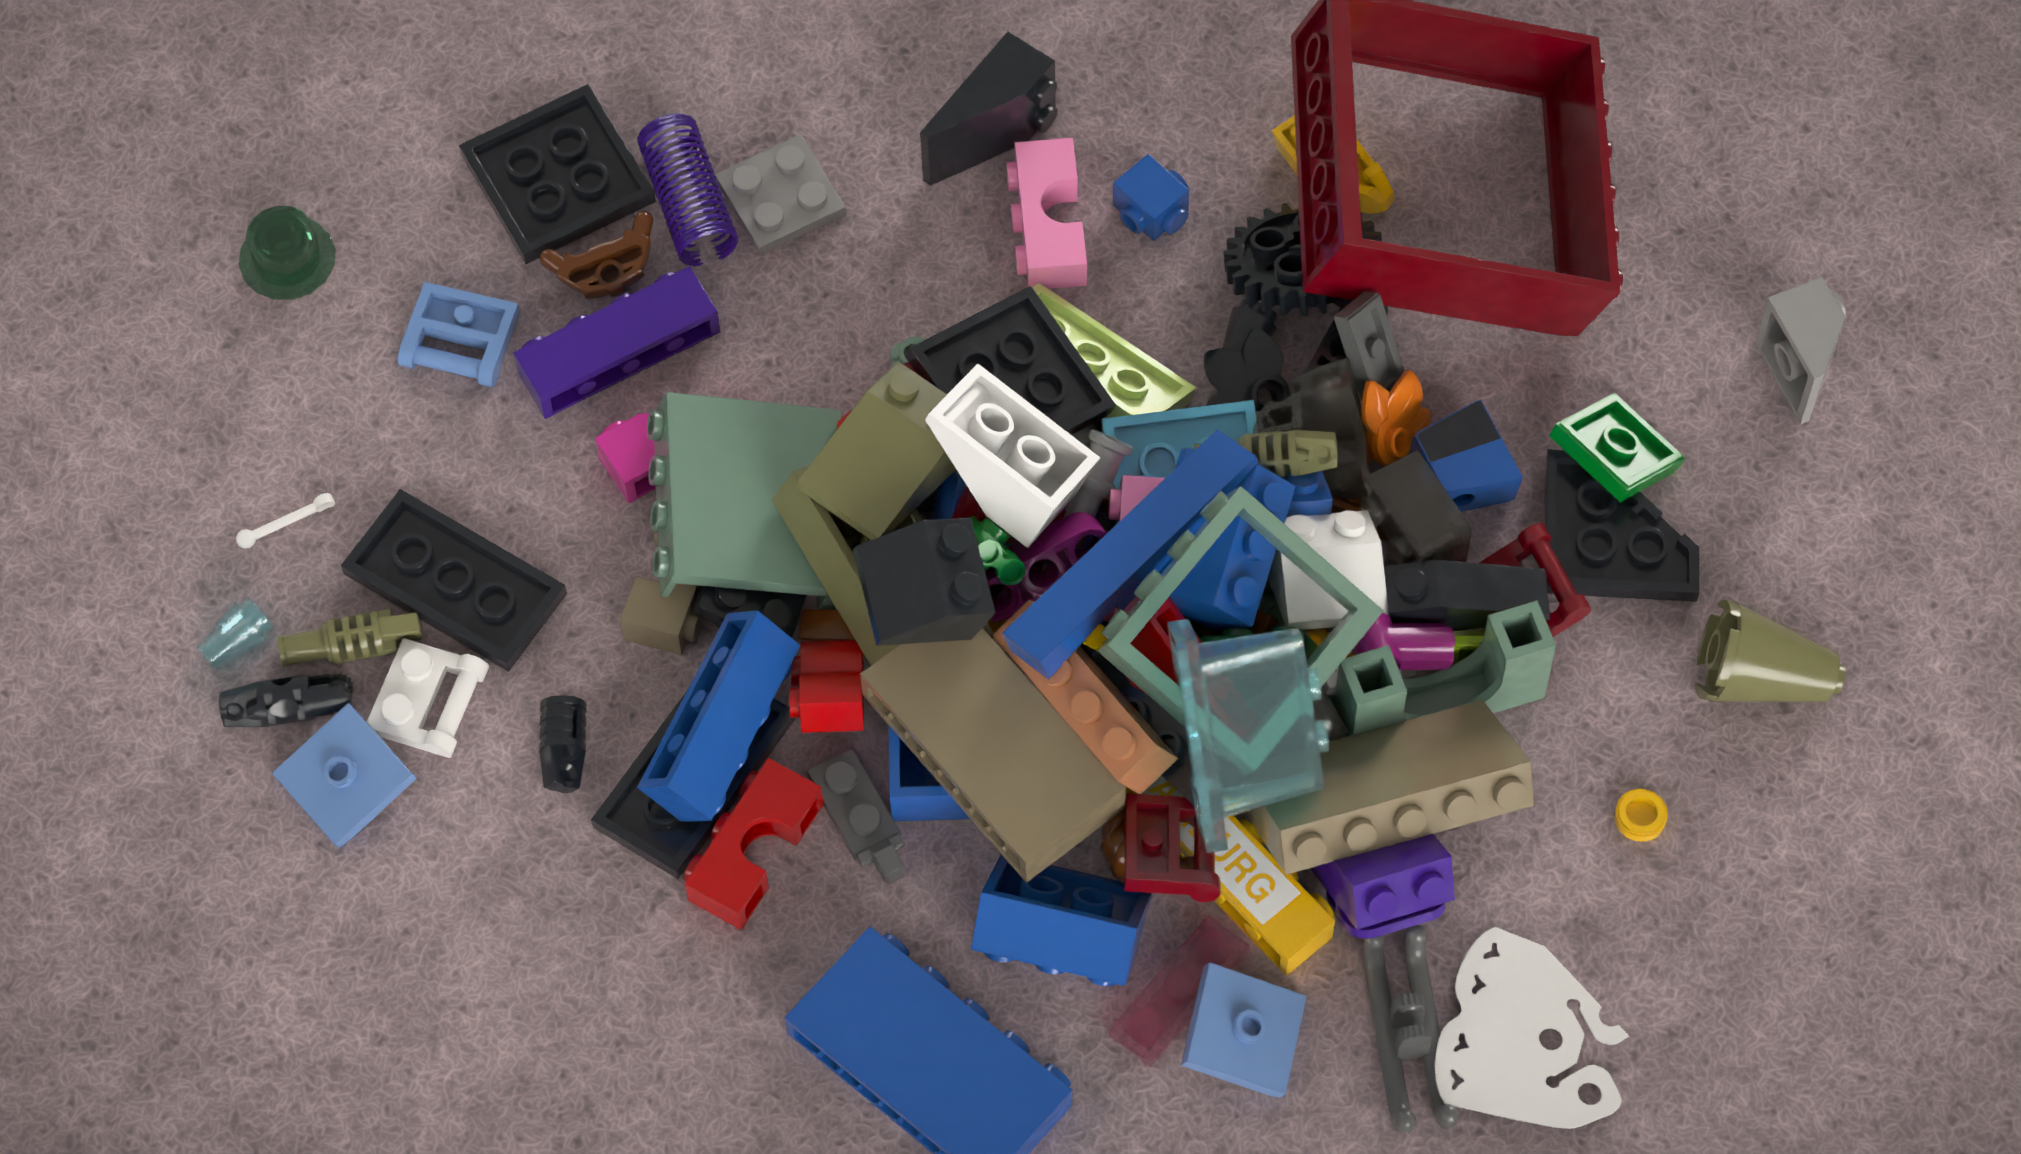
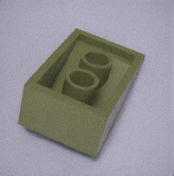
(881, 456)

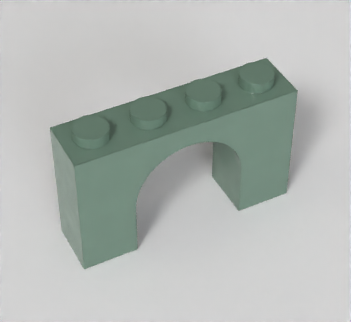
(1503, 672)

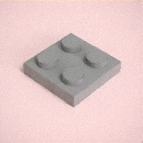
(780, 194)

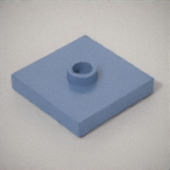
(344, 775)
(1243, 1030)

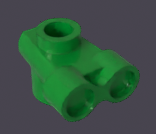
(995, 554)

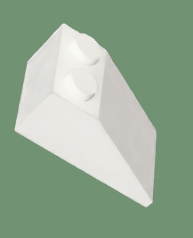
(1009, 454)

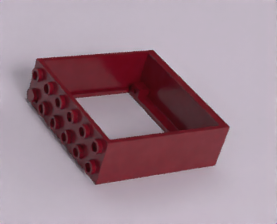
(1476, 51)

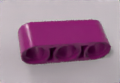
(1058, 546)

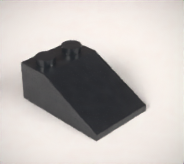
(991, 110)

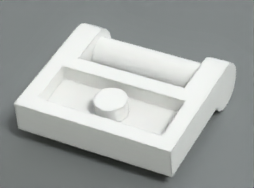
(411, 691)

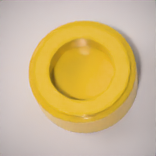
(1640, 815)

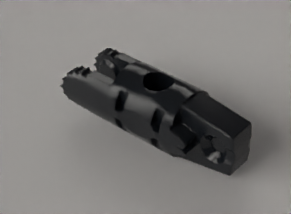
(285, 700)

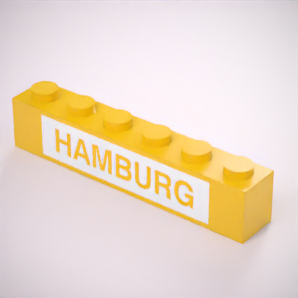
(1258, 894)

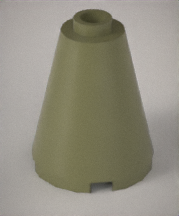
(1763, 661)

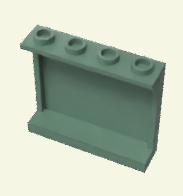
(715, 487)

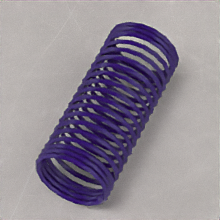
(699, 230)

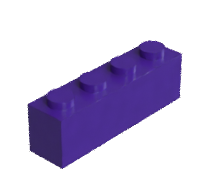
(616, 341)

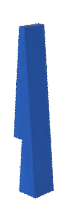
(1126, 556)

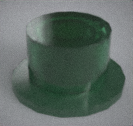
(286, 254)

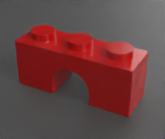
(770, 805)

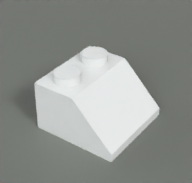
(1350, 546)

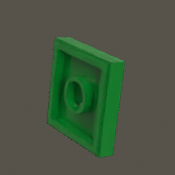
(1617, 447)

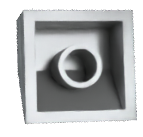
(1800, 341)

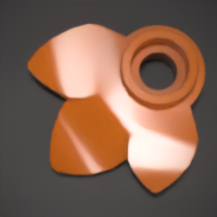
(1393, 417)

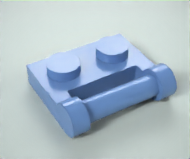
(463, 320)

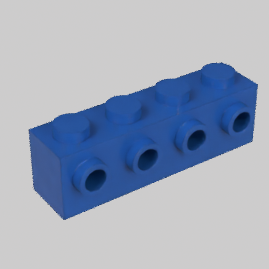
(719, 716)

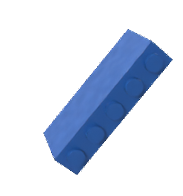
(927, 1054)

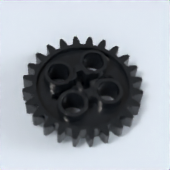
(1268, 264)

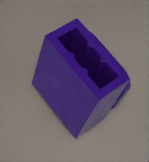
(1389, 886)

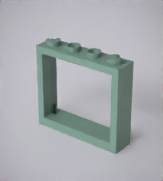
(1185, 555)

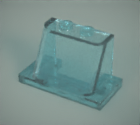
(1247, 723)

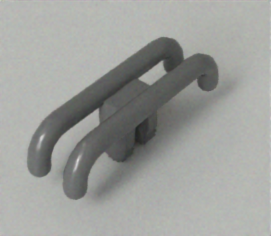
(1405, 1028)

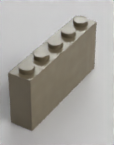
(995, 747)
(1400, 787)

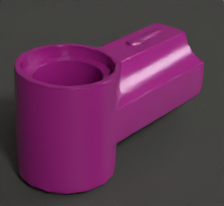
(1412, 644)

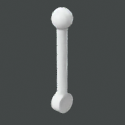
(247, 538)

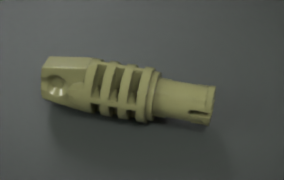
(1292, 451)
(350, 638)

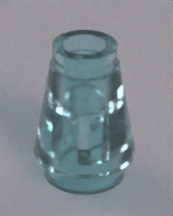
(235, 633)

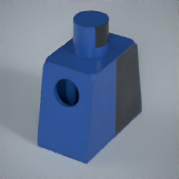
(1469, 458)

